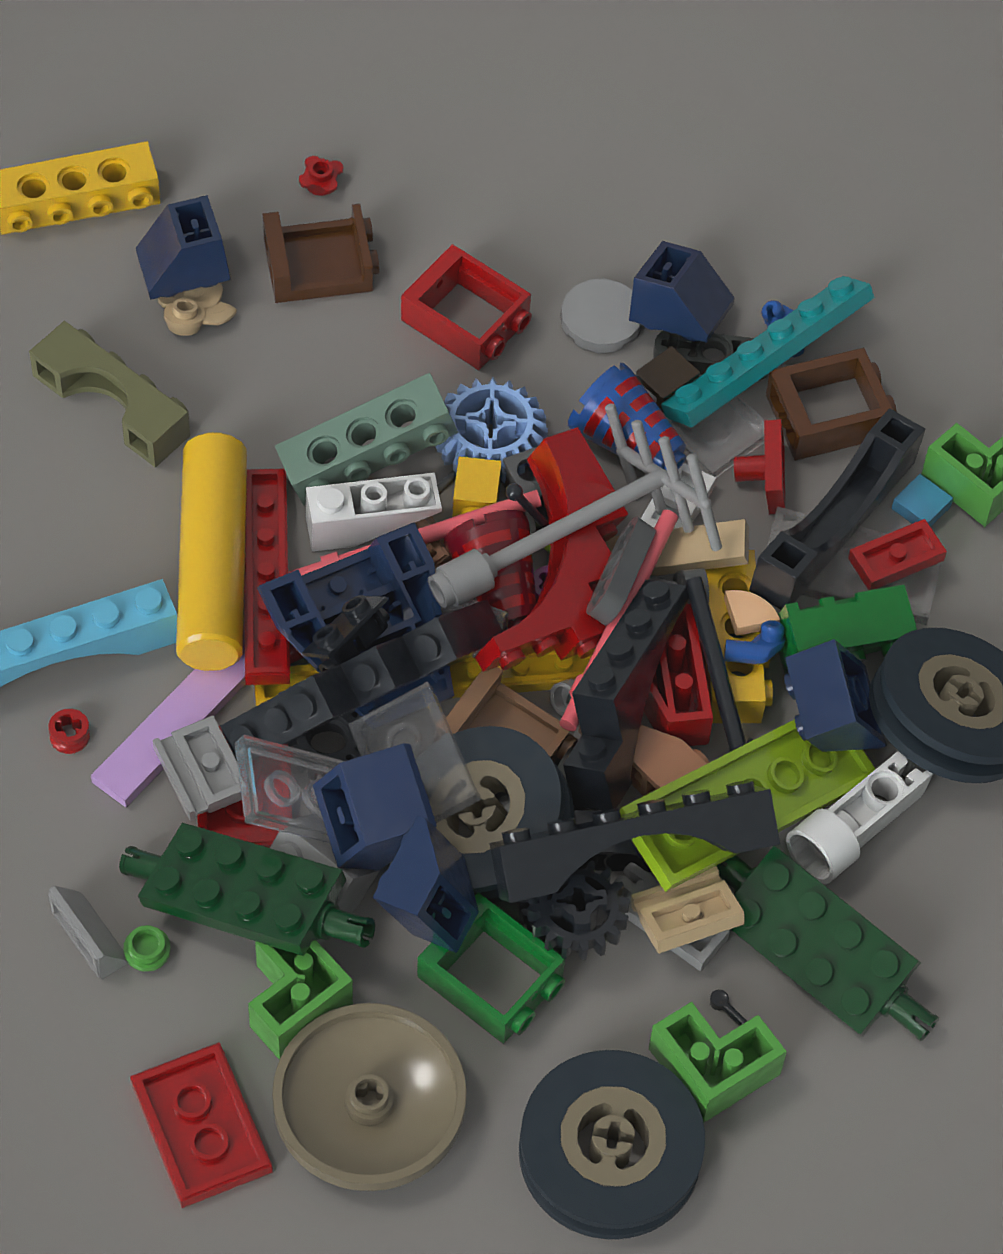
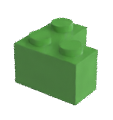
(968, 472)
(299, 994)
(715, 1067)

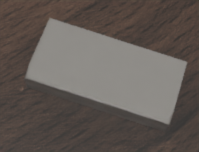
(86, 931)

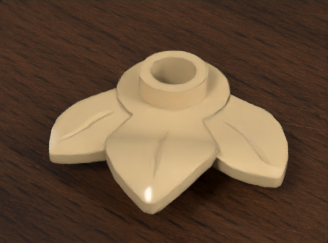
(195, 308)

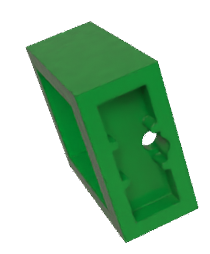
(436, 961)

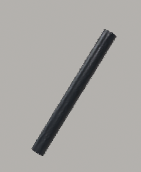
(715, 663)

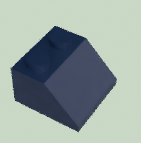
(832, 699)

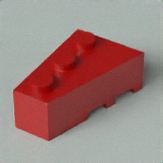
(679, 690)

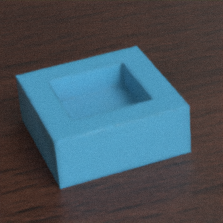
(922, 501)

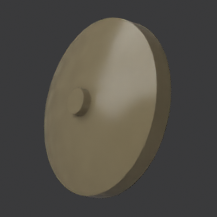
(369, 1096)

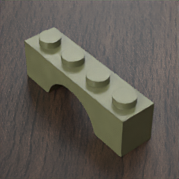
(74, 364)

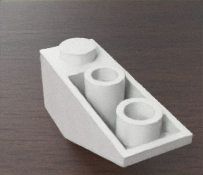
(363, 510)

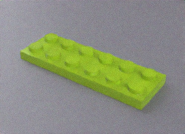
(780, 760)

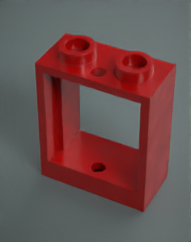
(439, 279)

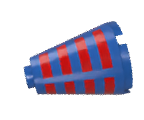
(632, 404)

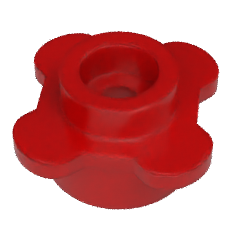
(320, 175)

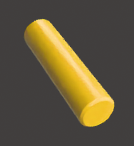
(212, 552)

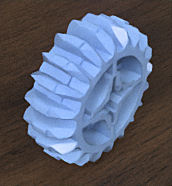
(515, 422)

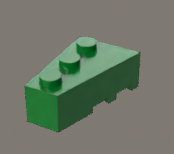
(859, 623)

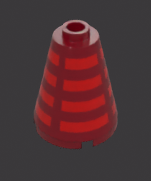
(515, 583)

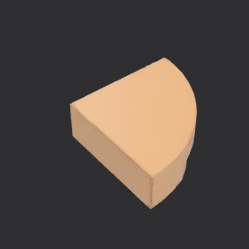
(748, 611)

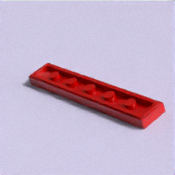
(265, 559)

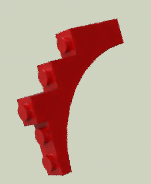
(559, 621)

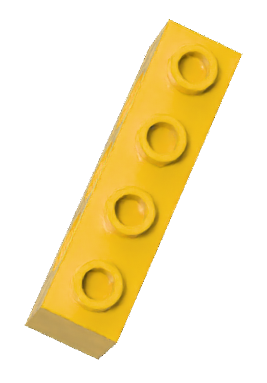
(77, 187)
(750, 691)

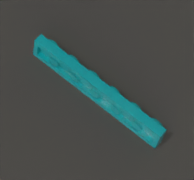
(767, 351)

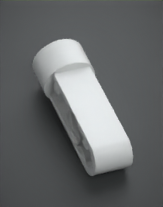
(833, 836)

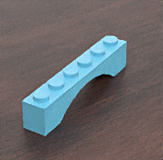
(116, 624)

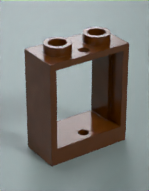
(835, 434)

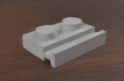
(200, 767)

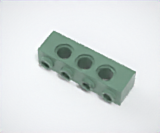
(377, 420)

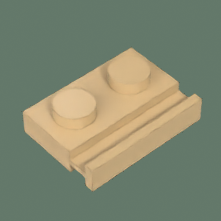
(687, 911)

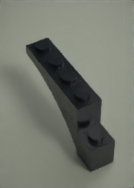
(615, 694)

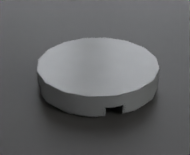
(598, 315)

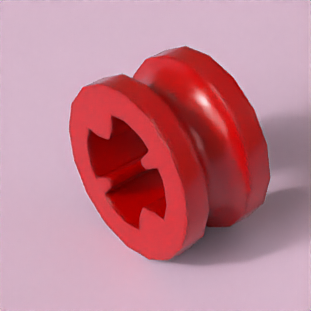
(58, 737)

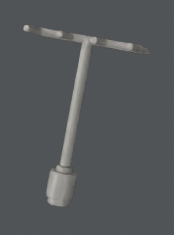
(475, 572)

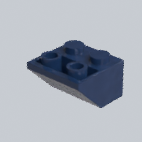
(183, 250)
(679, 293)
(371, 806)
(429, 888)

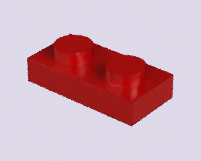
(897, 555)

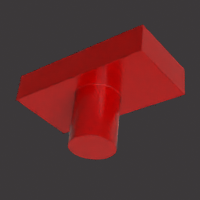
(767, 467)

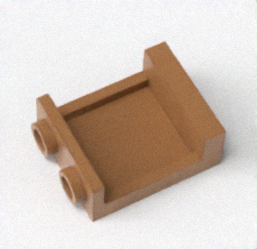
(494, 704)

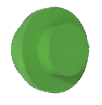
(147, 948)

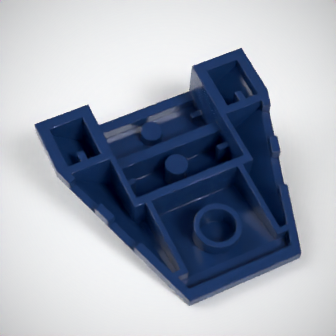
(391, 568)

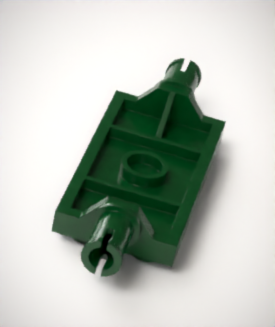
(246, 890)
(824, 944)

